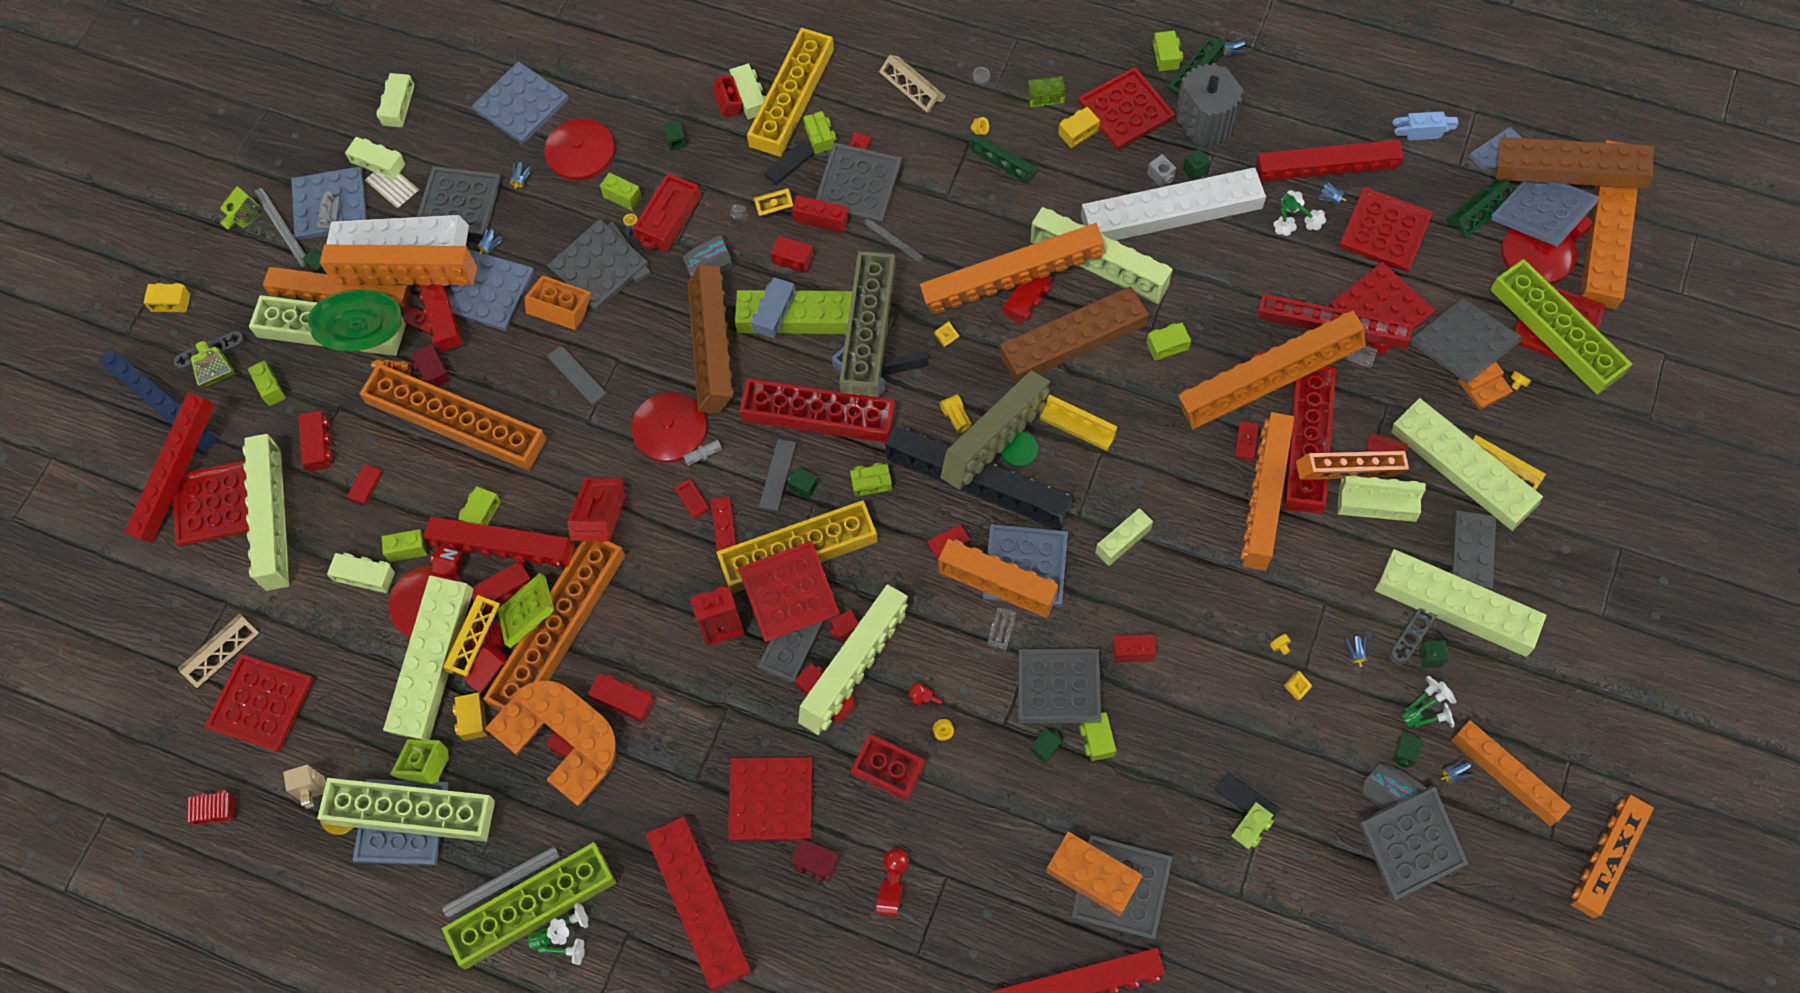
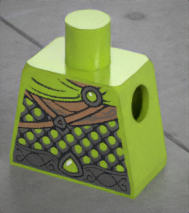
(240, 209)
(210, 365)

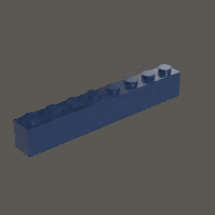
(148, 392)

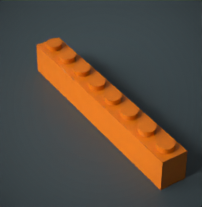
(318, 286)

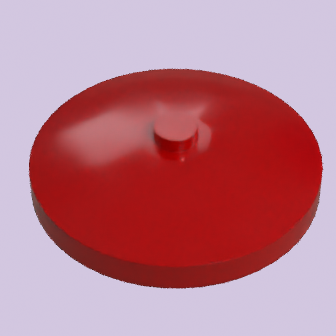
(579, 149)
(1548, 260)
(668, 427)
(408, 595)

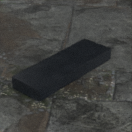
(789, 163)
(904, 363)
(1242, 796)

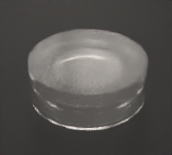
(981, 75)

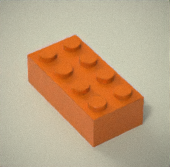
(1093, 874)

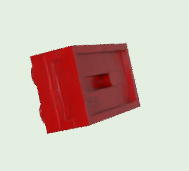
(666, 212)
(596, 509)
(717, 615)

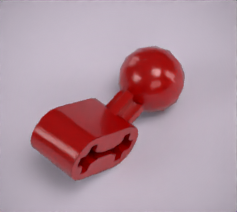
(895, 863)

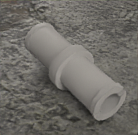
(702, 452)

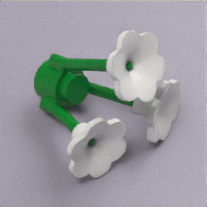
(1292, 203)
(1412, 715)
(558, 932)

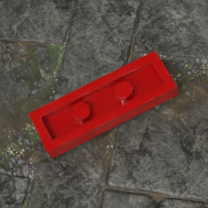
(723, 523)

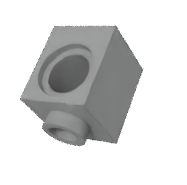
(1161, 170)

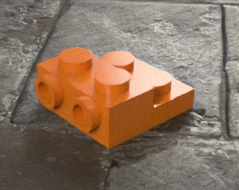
(1487, 387)

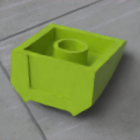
(421, 761)

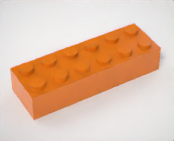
(998, 578)

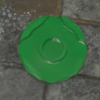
(1020, 451)

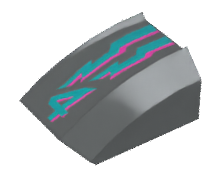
(709, 252)
(1389, 785)

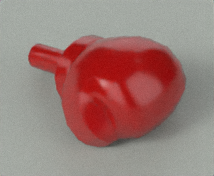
(919, 693)

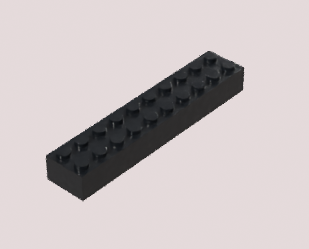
(992, 484)

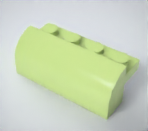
(1380, 498)

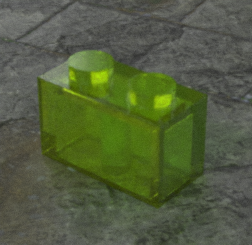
(1046, 91)

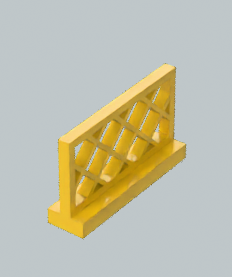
(1517, 466)

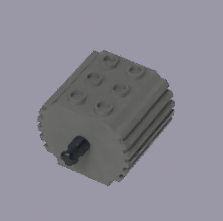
(1209, 104)

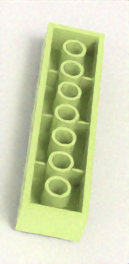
(1118, 265)
(288, 321)
(1466, 464)
(265, 513)
(1461, 603)
(852, 660)
(423, 672)
(406, 809)

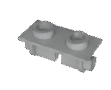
(328, 210)

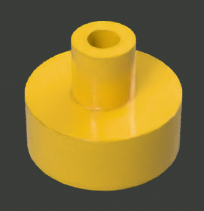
(980, 126)
(1519, 380)
(1281, 644)
(943, 729)

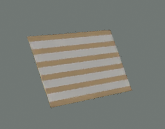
(395, 191)

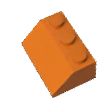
(557, 302)

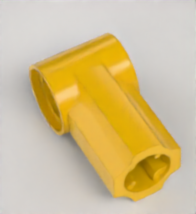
(954, 409)

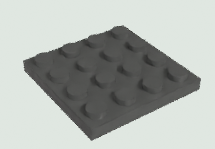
(859, 181)
(462, 194)
(598, 263)
(1465, 340)
(1059, 686)
(1413, 842)
(1145, 905)

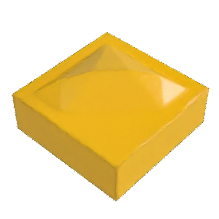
(946, 334)
(1297, 685)

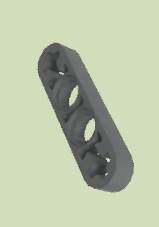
(230, 338)
(1411, 630)

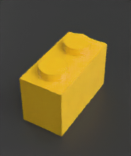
(1079, 127)
(773, 201)
(167, 297)
(470, 716)

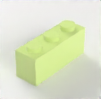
(749, 89)
(395, 100)
(375, 158)
(1124, 537)
(361, 572)

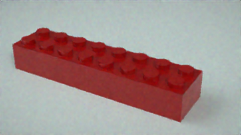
(817, 410)
(1311, 433)
(698, 904)

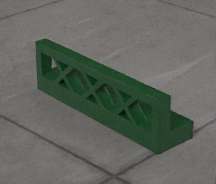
(1209, 57)
(1002, 158)
(1480, 202)

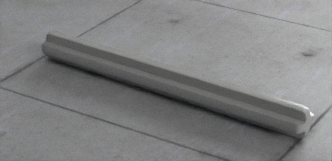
(280, 225)
(500, 882)

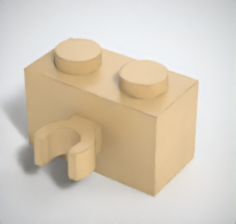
(304, 784)

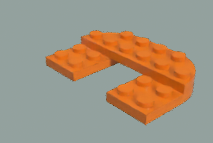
(573, 721)

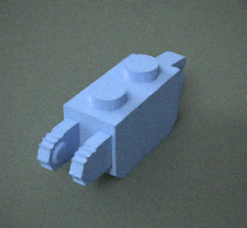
(1424, 125)

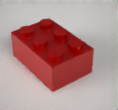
(888, 768)

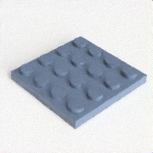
(520, 102)
(307, 194)
(1545, 210)
(495, 292)
(1031, 550)
(397, 847)

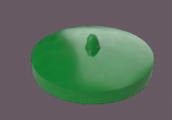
(355, 320)

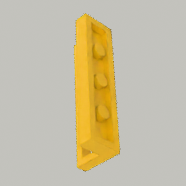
(1079, 423)
(467, 634)

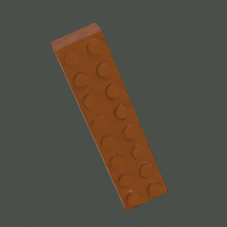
(1575, 162)
(1074, 334)
(709, 339)

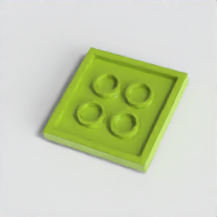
(525, 610)

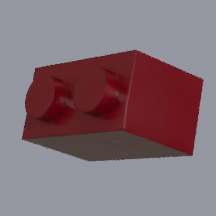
(430, 366)
(814, 860)

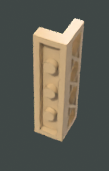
(916, 79)
(212, 645)

